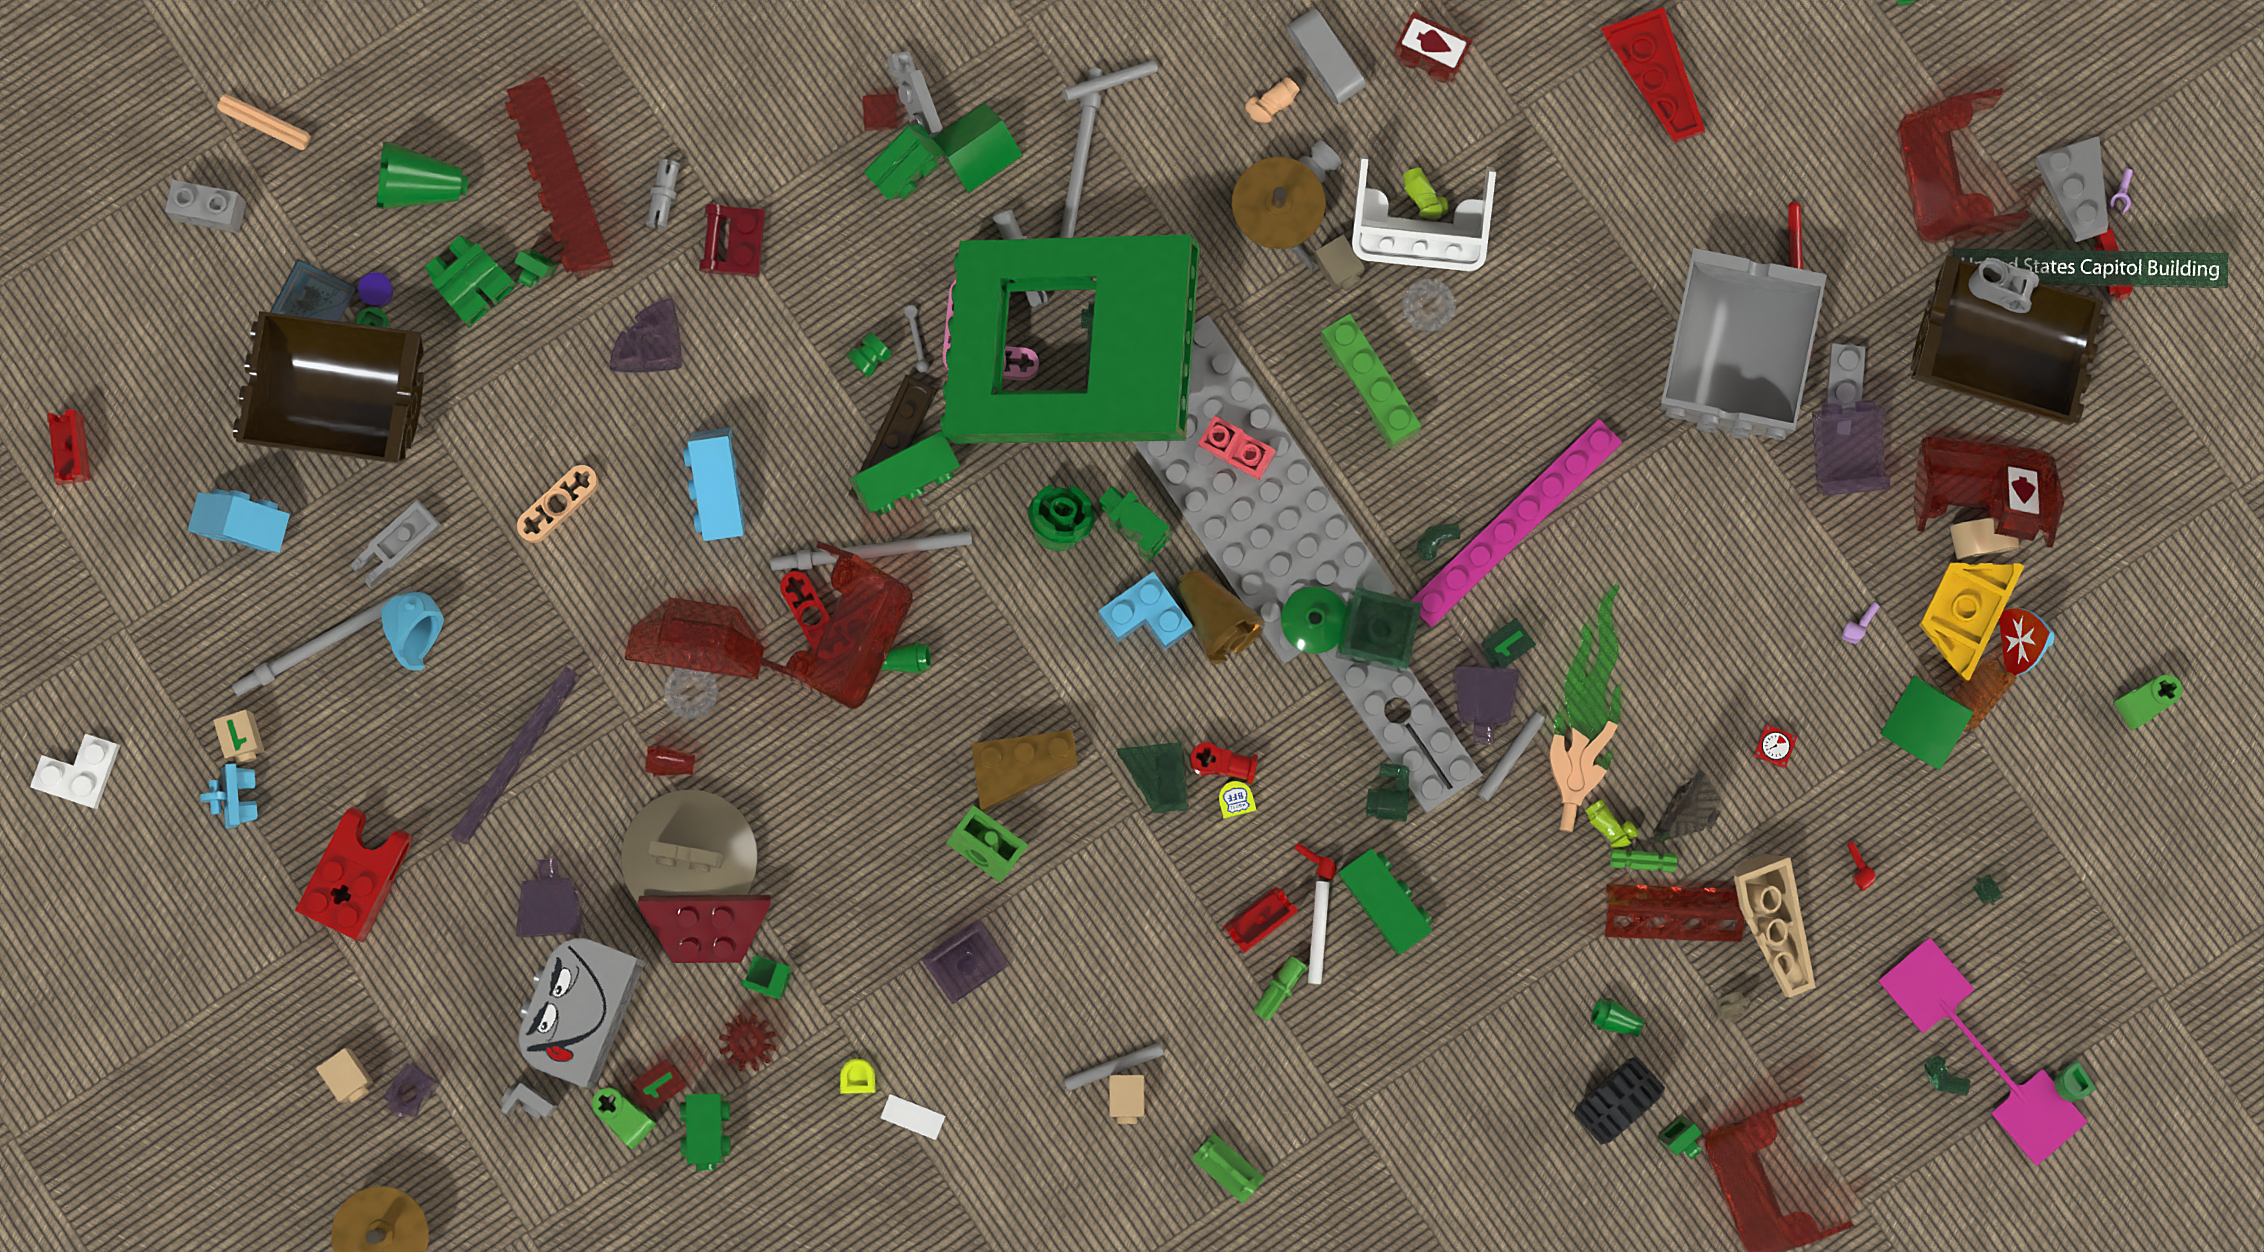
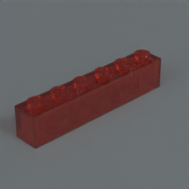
(559, 177)

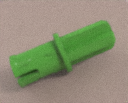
(1279, 988)

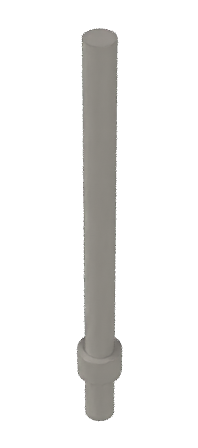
(1090, 104)
(806, 559)
(266, 672)

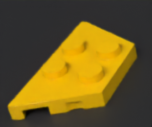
(1967, 611)

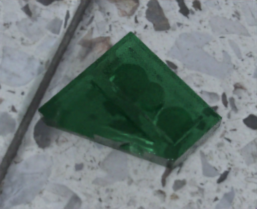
(1159, 775)

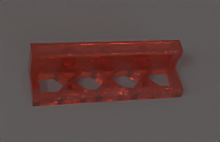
(1675, 906)

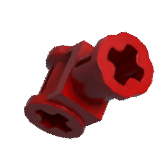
(1224, 763)

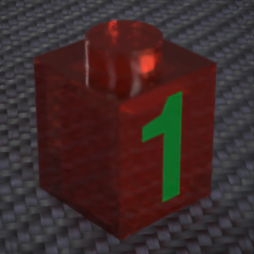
(659, 1085)

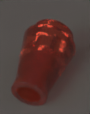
(668, 761)

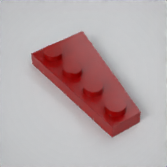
(1655, 65)

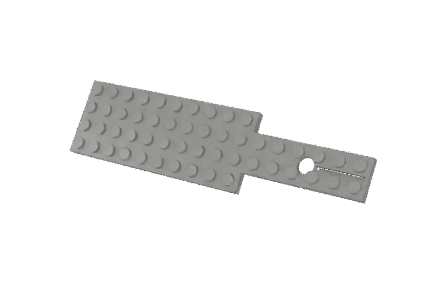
(1289, 537)

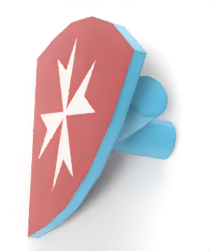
(2023, 639)

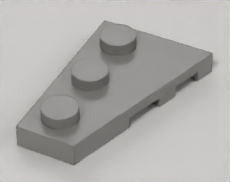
(2077, 186)

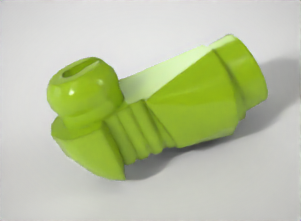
(1424, 195)
(1606, 823)

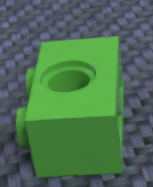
(986, 844)

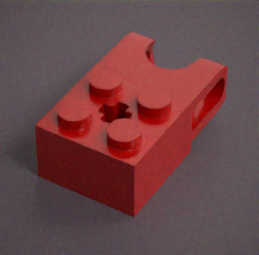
(352, 865)

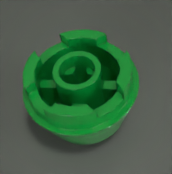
(1060, 517)

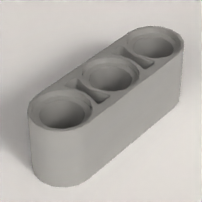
(1326, 56)

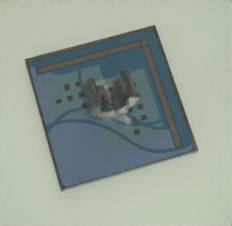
(313, 294)

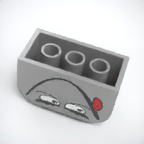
(577, 1009)

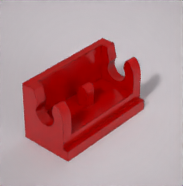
(69, 447)
(1260, 920)

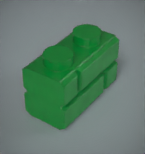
(904, 163)

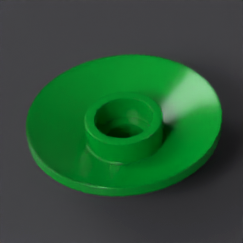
(1301, 632)

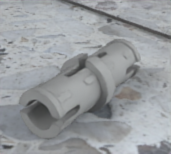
(663, 194)

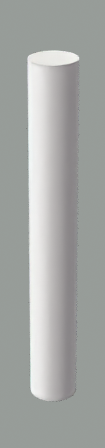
(1318, 932)

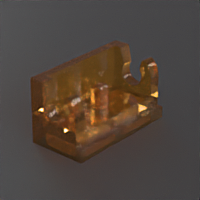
(1983, 691)

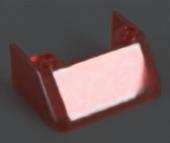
(1933, 174)
(1960, 473)
(856, 635)
(1747, 1190)

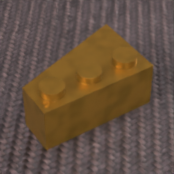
(1019, 764)

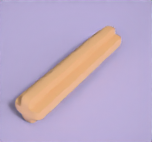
(263, 122)

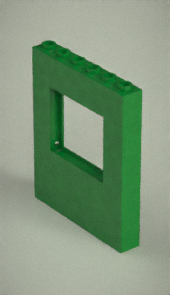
(1137, 342)

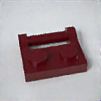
(744, 241)

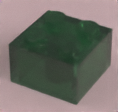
(1378, 630)

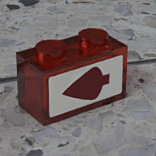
(1432, 48)
(2017, 501)

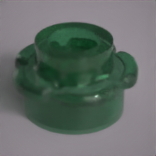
(1987, 890)

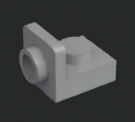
(535, 1102)

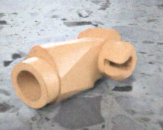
(1272, 101)

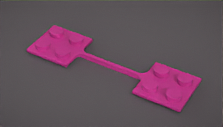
(2034, 1113)

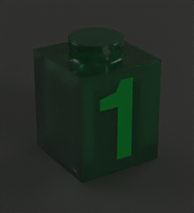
(1507, 645)

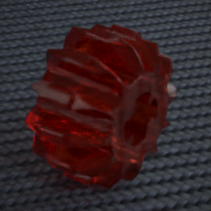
(753, 1052)

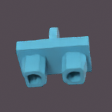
(232, 781)

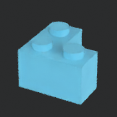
(238, 520)
(1150, 605)

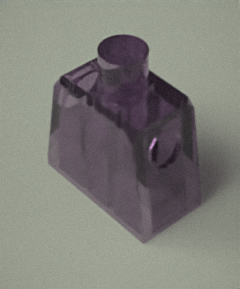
(1484, 699)
(549, 904)

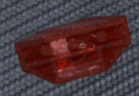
(697, 638)

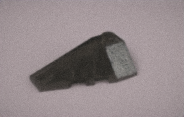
(1688, 811)

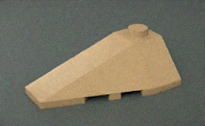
(1774, 915)

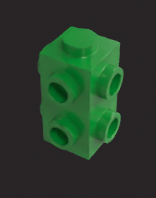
(705, 1135)

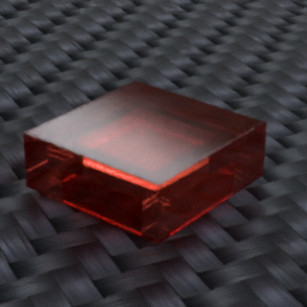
(880, 112)

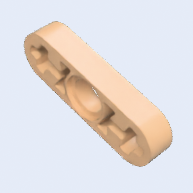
(582, 493)

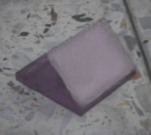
(964, 962)

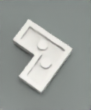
(82, 781)

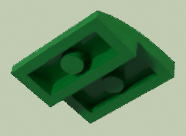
(1927, 722)

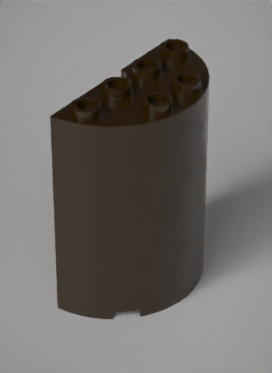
(2004, 356)
(331, 388)

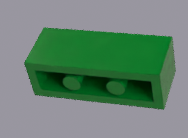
(905, 474)
(1386, 901)

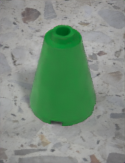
(416, 179)

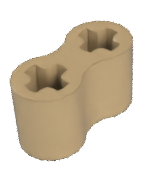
(1978, 539)

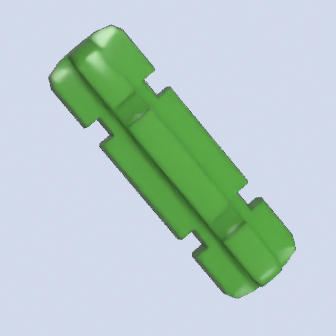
(1643, 860)

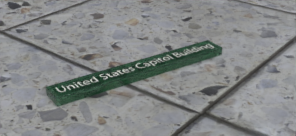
(2113, 267)

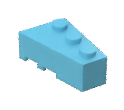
(714, 484)

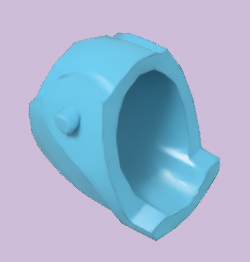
(411, 627)

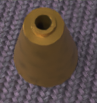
(1217, 616)

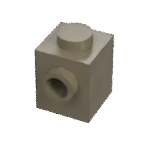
(1340, 264)

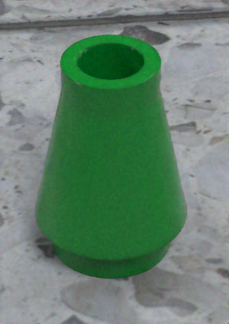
(908, 658)
(1615, 1018)

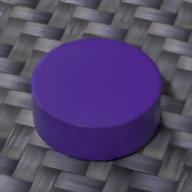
(375, 289)

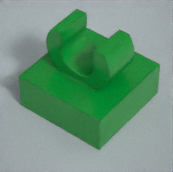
(534, 266)
(1680, 1137)

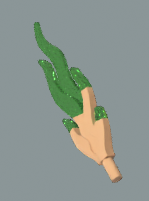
(1587, 718)

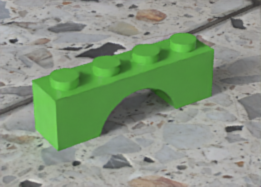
(1379, 392)

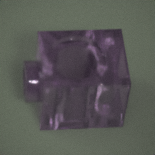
(425, 1087)

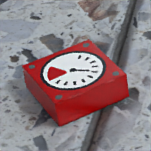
(1775, 746)

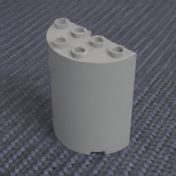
(1742, 345)

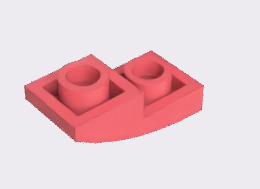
(1236, 448)

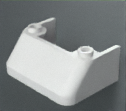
(1419, 241)

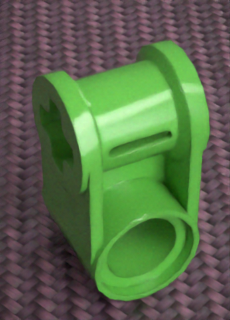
(2144, 702)
(627, 1121)

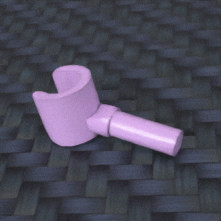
(2122, 191)
(1854, 632)

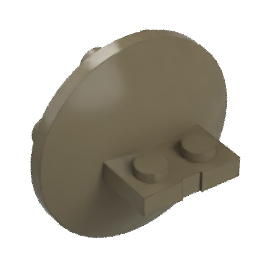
(689, 847)

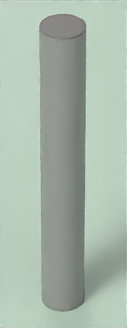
(1110, 80)
(1511, 756)
(1113, 1066)

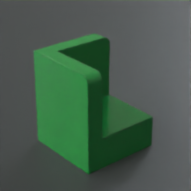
(767, 977)

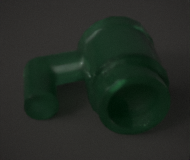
(1390, 802)

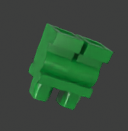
(466, 277)
(1136, 522)

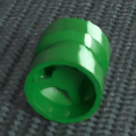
(866, 357)

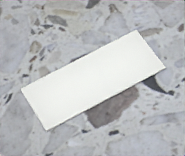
(912, 1117)

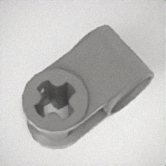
(2007, 285)

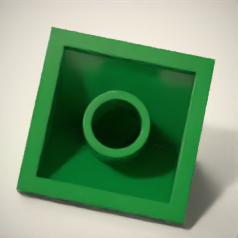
(978, 147)

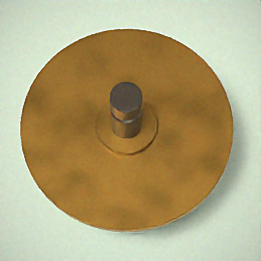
(1278, 202)
(380, 1222)

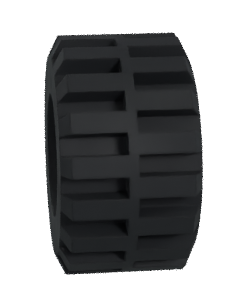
(1619, 1100)

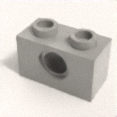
(205, 206)

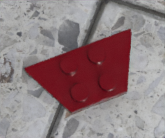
(705, 925)

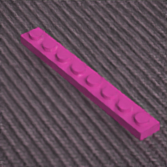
(1516, 522)

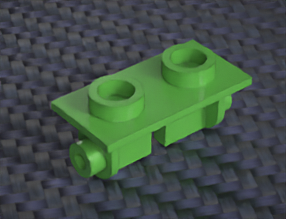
(1228, 1168)

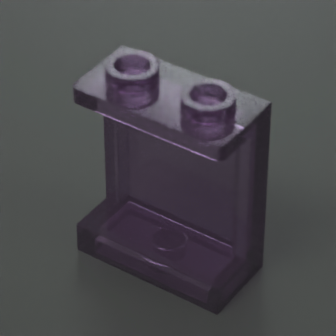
(1849, 448)

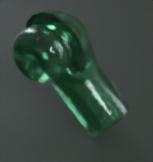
(1433, 537)
(1941, 1078)

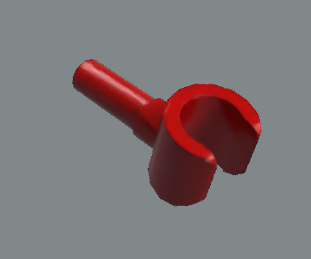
(1326, 867)
(1865, 876)

